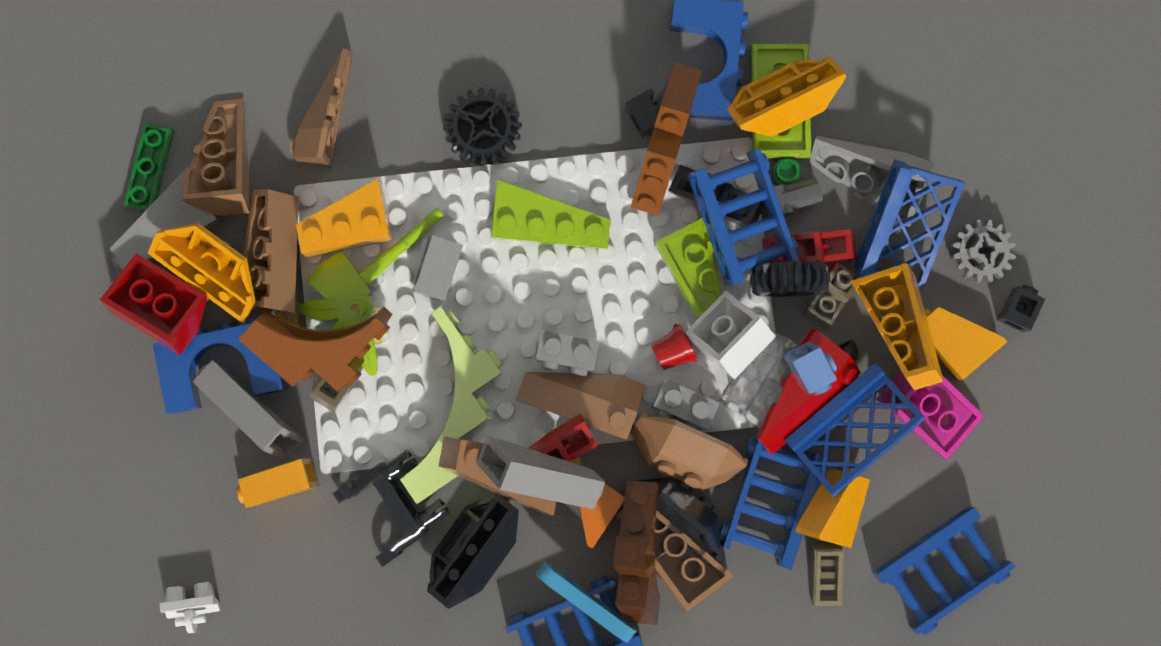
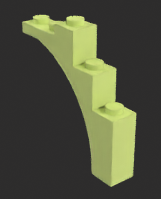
(467, 411)

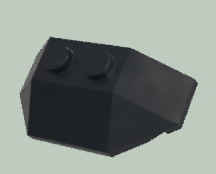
(689, 514)
(472, 550)

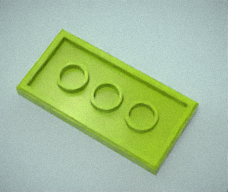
(796, 140)

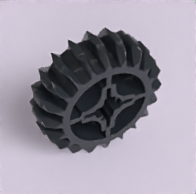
(496, 106)
(790, 279)

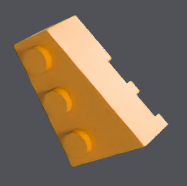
(347, 224)

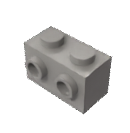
(567, 351)
(685, 405)

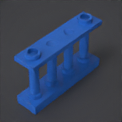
(714, 212)
(802, 495)
(941, 541)
(599, 586)

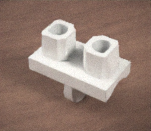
(190, 611)

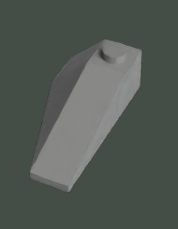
(866, 169)

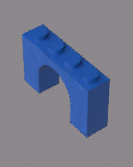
(723, 23)
(179, 371)

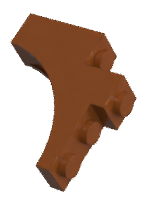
(666, 138)
(301, 351)

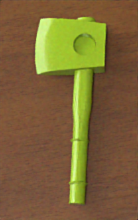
(338, 277)

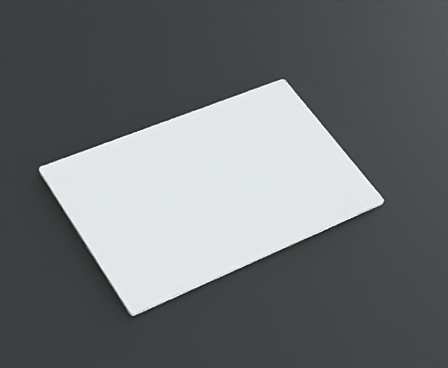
(515, 290)

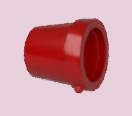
(674, 348)

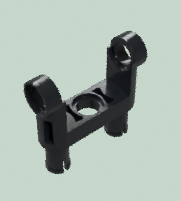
(384, 479)

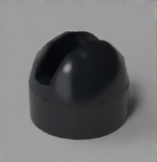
(851, 348)

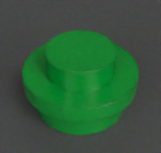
(786, 171)

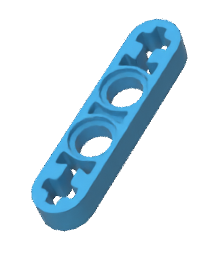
(586, 601)

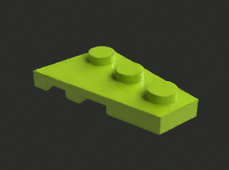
(692, 266)

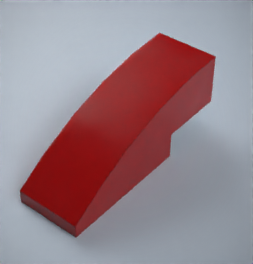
(820, 247)
(567, 440)

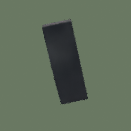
(682, 188)

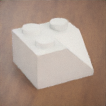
(730, 334)

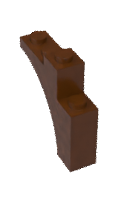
(635, 555)

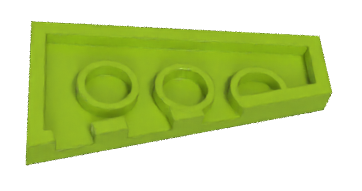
(539, 219)

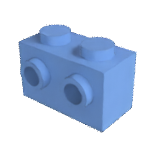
(811, 368)

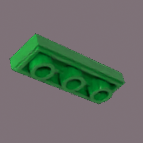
(153, 149)

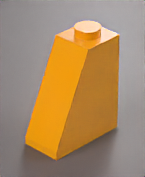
(960, 343)
(277, 483)
(835, 517)

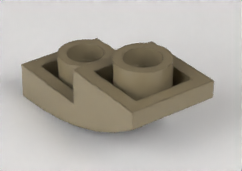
(826, 306)

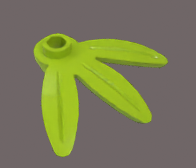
(346, 313)

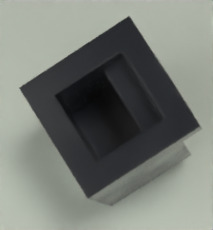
(643, 112)
(1032, 305)

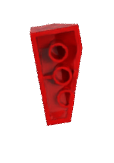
(798, 406)

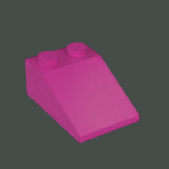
(946, 412)

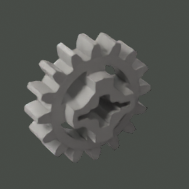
(984, 262)

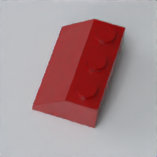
(156, 303)

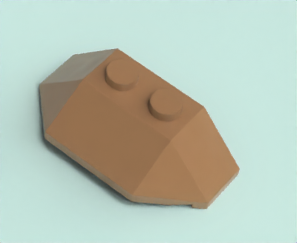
(686, 452)

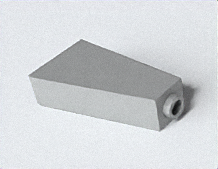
(164, 213)
(247, 411)
(539, 474)

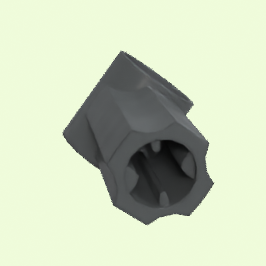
(798, 195)

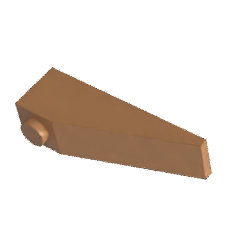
(320, 126)
(219, 168)
(601, 399)

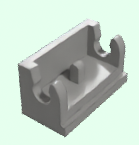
(437, 268)

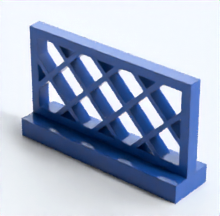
(887, 212)
(835, 414)

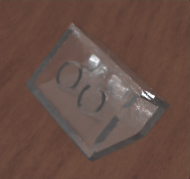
(759, 382)

